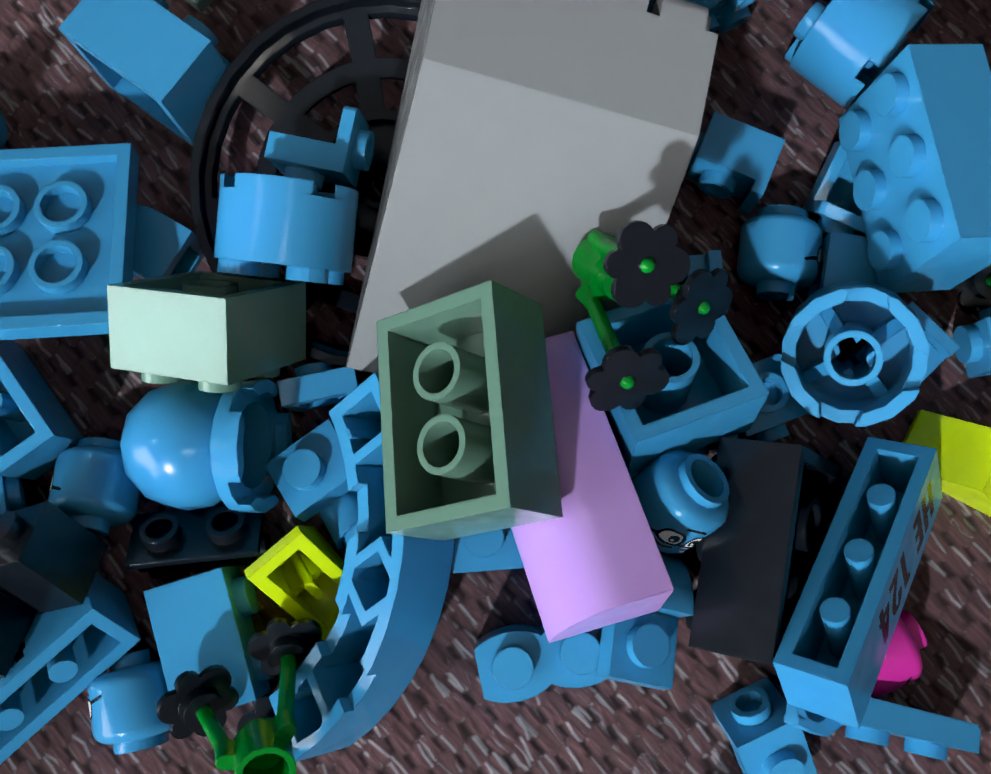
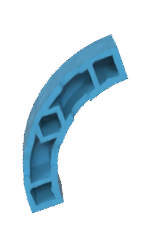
(385, 599)

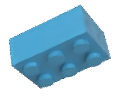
(924, 166)

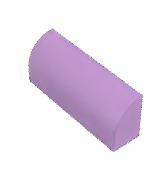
(601, 555)

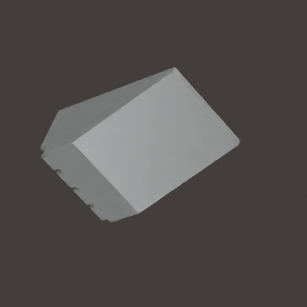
(523, 140)

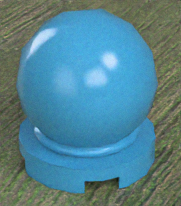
(206, 446)

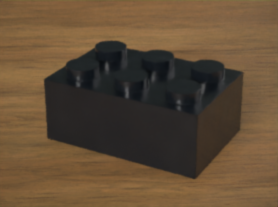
(765, 549)

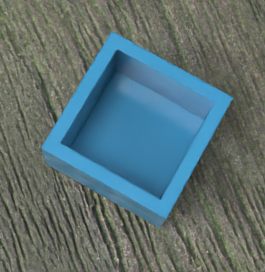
(149, 57)

